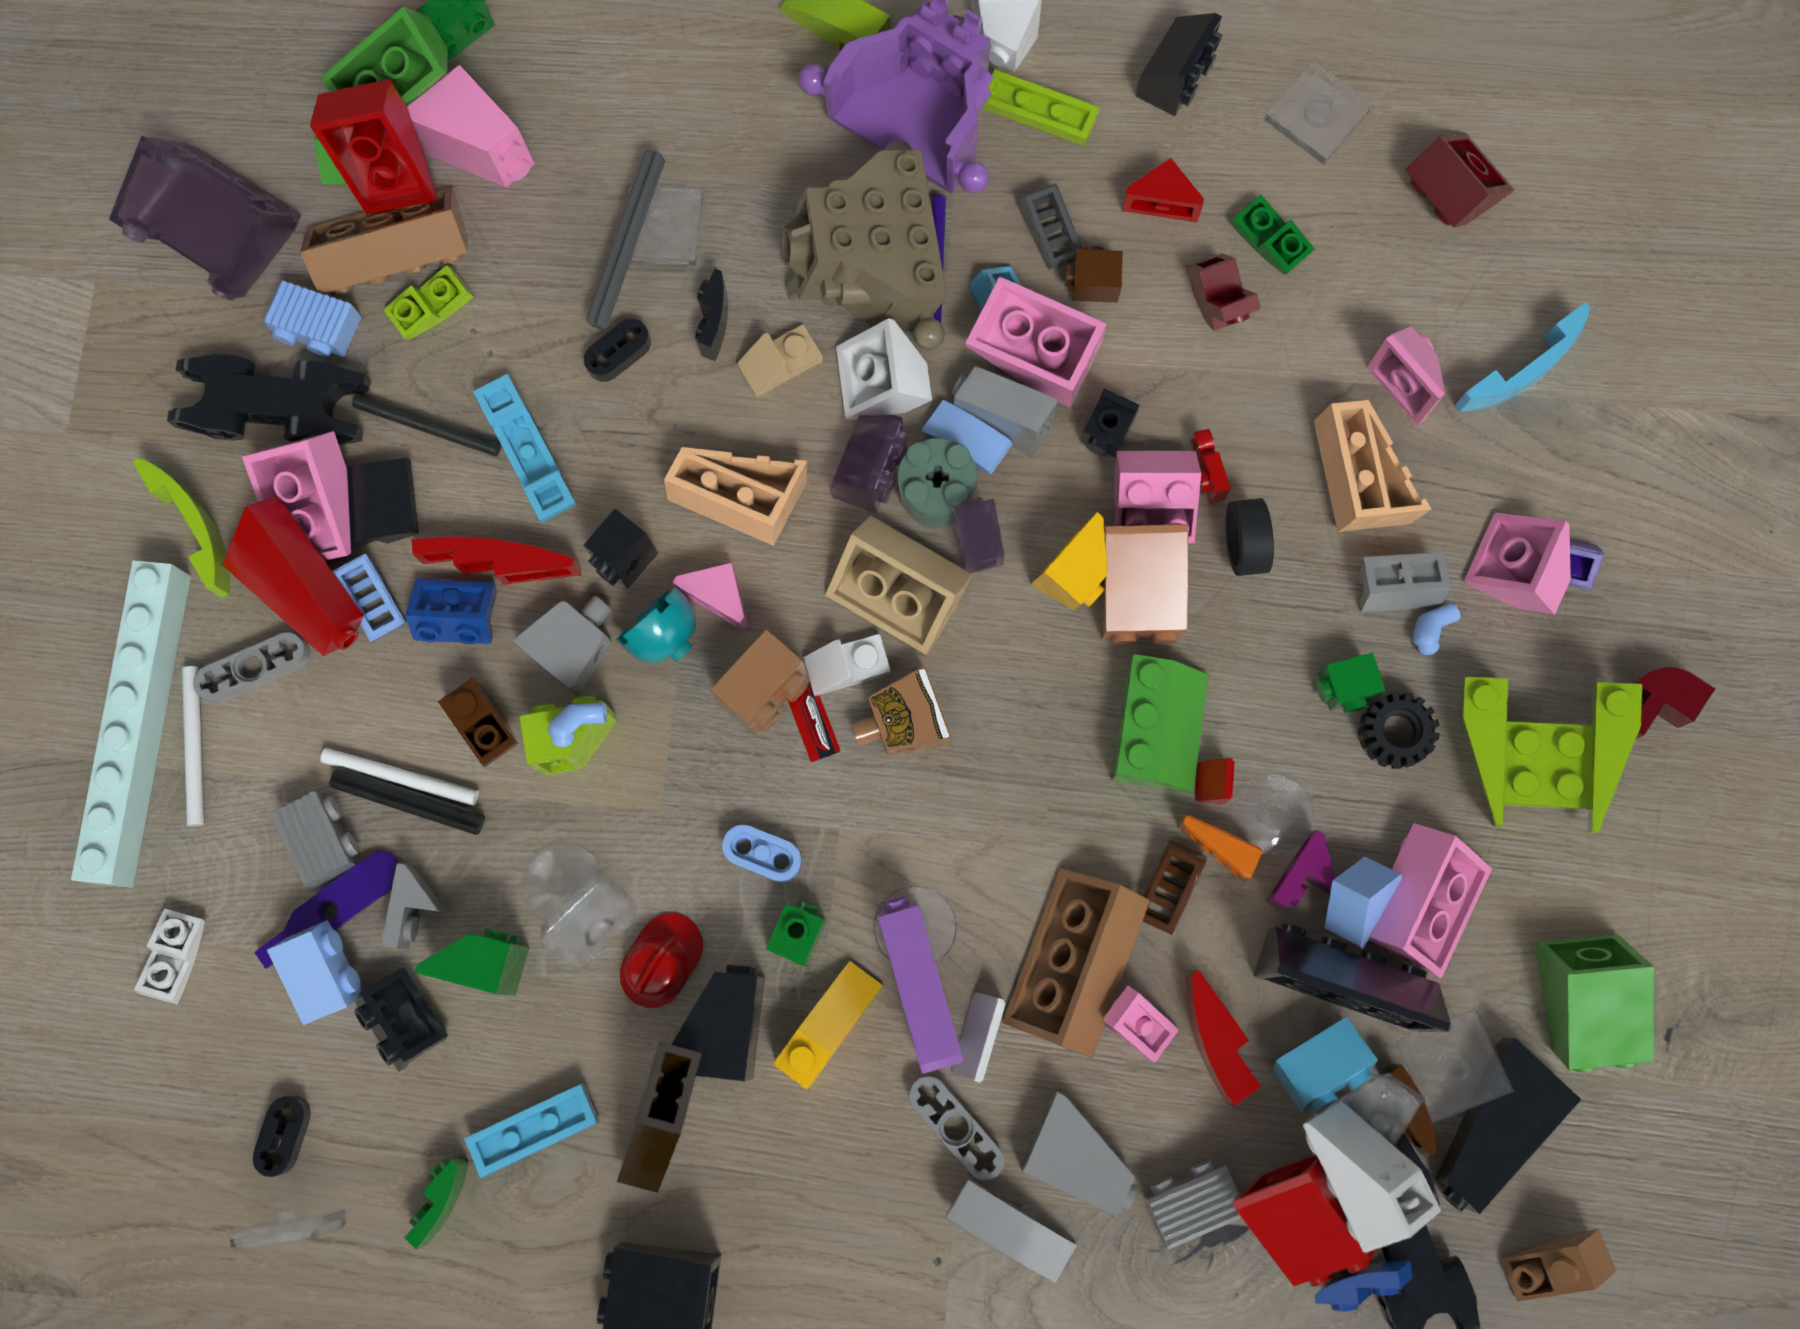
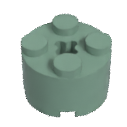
(932, 461)

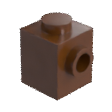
(1095, 275)

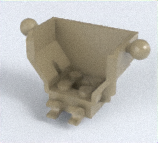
(871, 245)

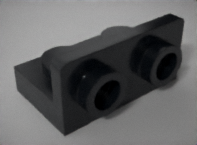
(399, 1019)

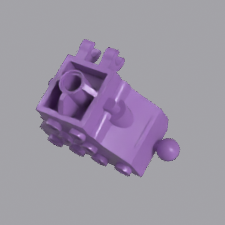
(915, 87)

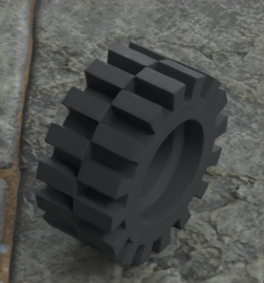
(1420, 719)

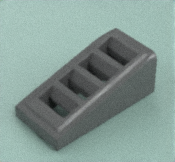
(1051, 195)

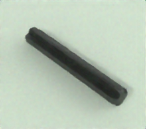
(407, 801)

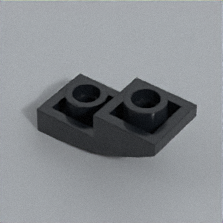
(714, 307)

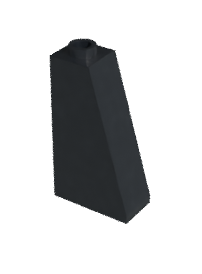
(1504, 1132)

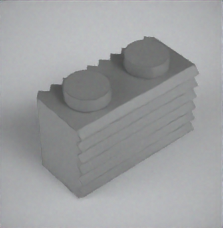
(316, 838)
(1193, 1204)

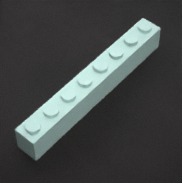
(131, 725)

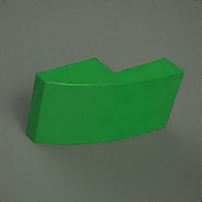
(1270, 236)
(443, 1192)

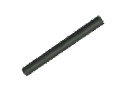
(426, 425)

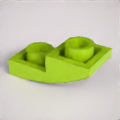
(431, 304)

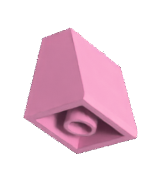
(469, 130)

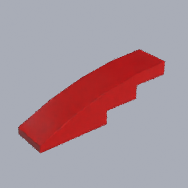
(509, 560)

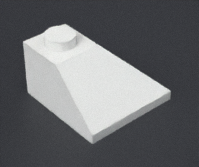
(1011, 28)
(882, 372)

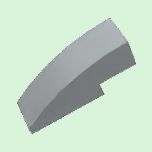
(1010, 1230)

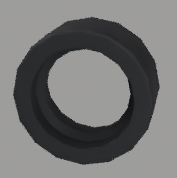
(1249, 537)

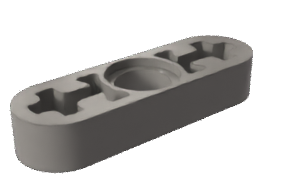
(229, 689)
(985, 1144)

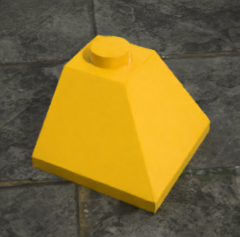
(1078, 568)

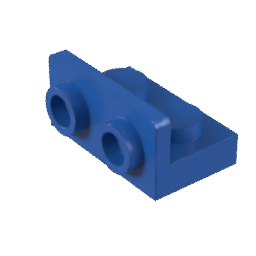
(451, 611)

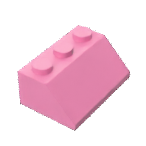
(1432, 899)

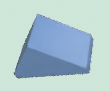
(1359, 900)

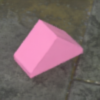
(715, 591)

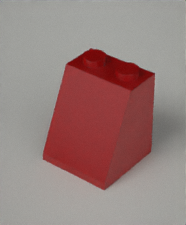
(1301, 1223)

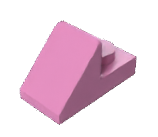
(1140, 1024)

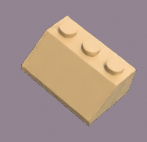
(897, 584)

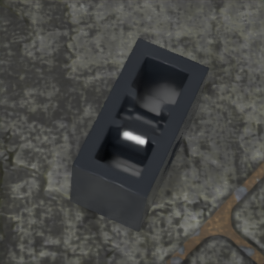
(619, 550)

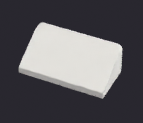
(979, 1036)

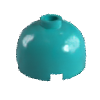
(661, 629)

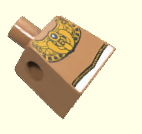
(905, 717)

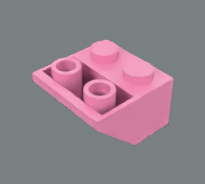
(1157, 489)

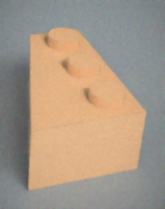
(1362, 470)
(737, 491)

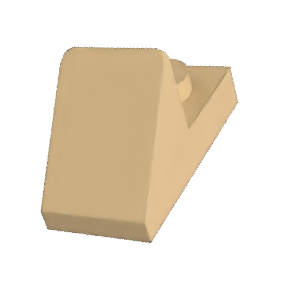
(778, 360)

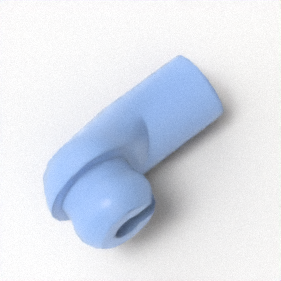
(1429, 627)
(573, 716)

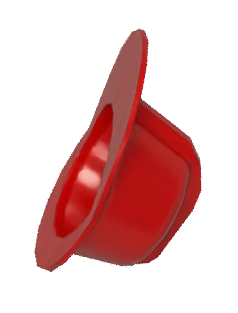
(661, 960)

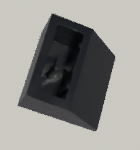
(1180, 61)

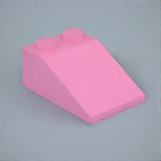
(1037, 340)
(312, 486)

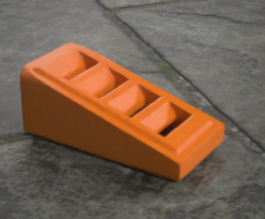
(1230, 851)

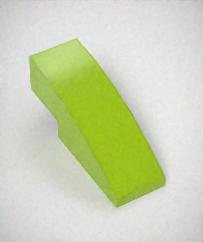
(837, 19)

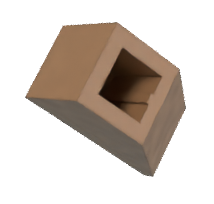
(1559, 1266)

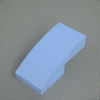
(983, 442)

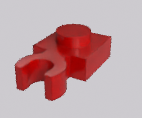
(1213, 475)

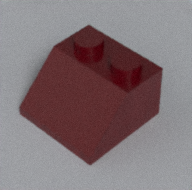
(1457, 179)

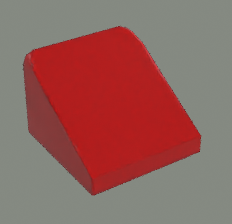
(1214, 781)

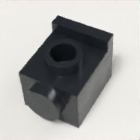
(1116, 410)

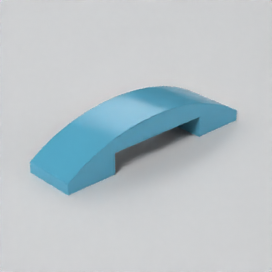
(1495, 389)
(525, 448)

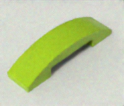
(210, 558)

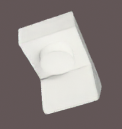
(846, 664)

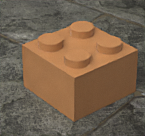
(761, 683)

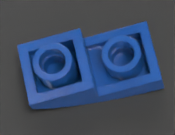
(1353, 1288)

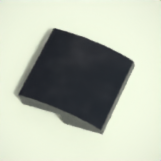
(381, 502)

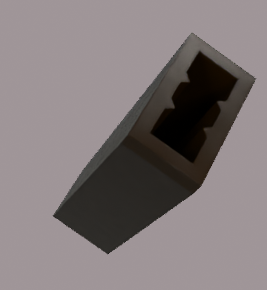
(659, 1117)

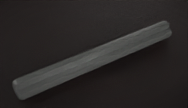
(625, 239)

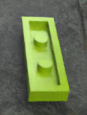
(1041, 108)

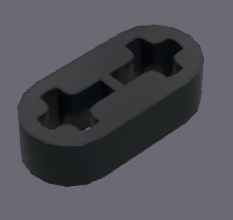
(617, 350)
(273, 1132)

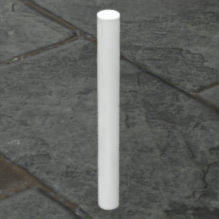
(192, 749)
(399, 776)

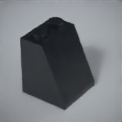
(726, 1024)
(658, 1288)

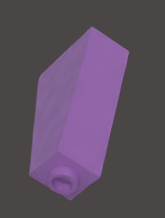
(919, 984)

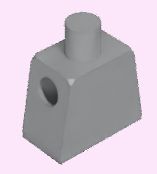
(568, 642)

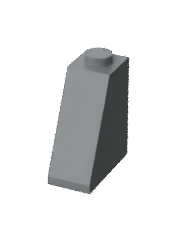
(1008, 407)
(1078, 1160)

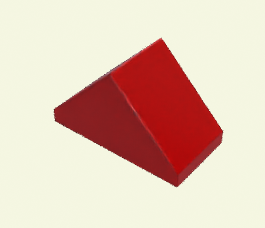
(1164, 194)

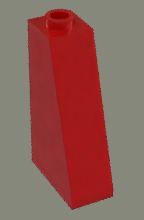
(291, 577)

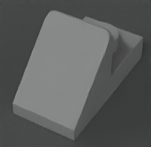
(407, 895)

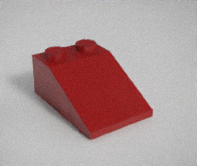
(373, 146)

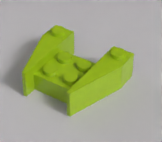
(1547, 761)

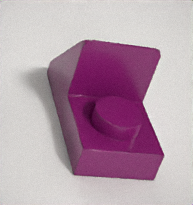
(1310, 864)

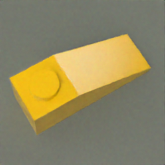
(827, 1025)

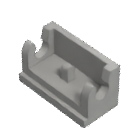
(1403, 582)

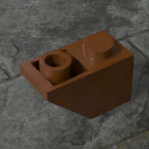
(479, 721)

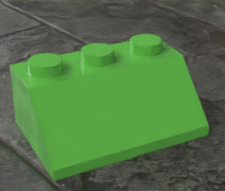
(400, 50)
(1160, 724)

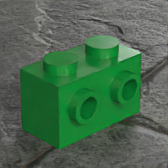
(458, 22)

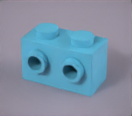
(1325, 1066)

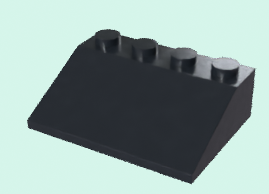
(1352, 980)

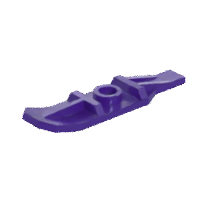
(349, 892)

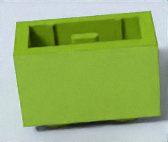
(550, 759)

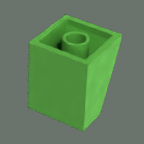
(1597, 1002)

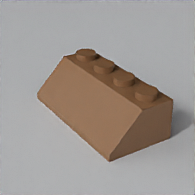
(384, 243)
(1076, 961)

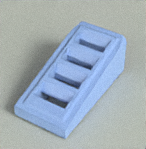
(356, 567)

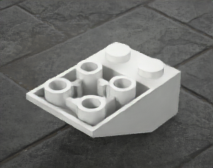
(1372, 1179)

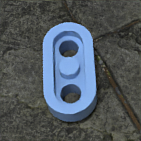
(762, 854)

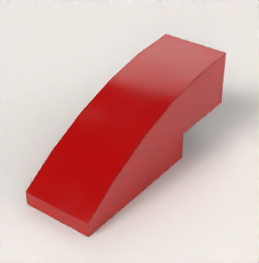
(1217, 1040)

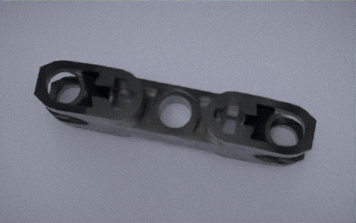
(239, 397)
(1435, 1283)

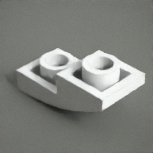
(172, 956)

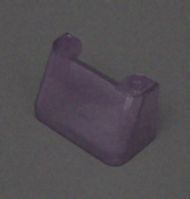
(203, 213)

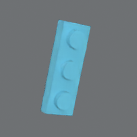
(532, 1130)

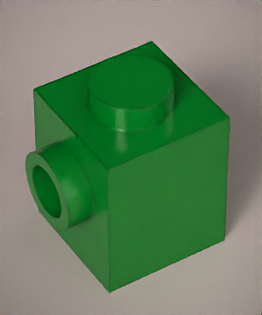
(1350, 683)
(797, 933)

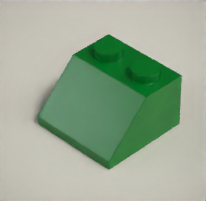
(480, 962)

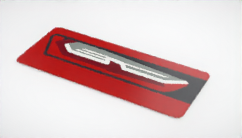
(814, 725)

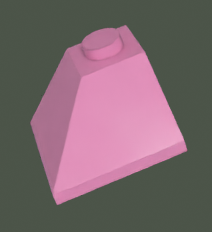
(1409, 372)
(1523, 562)

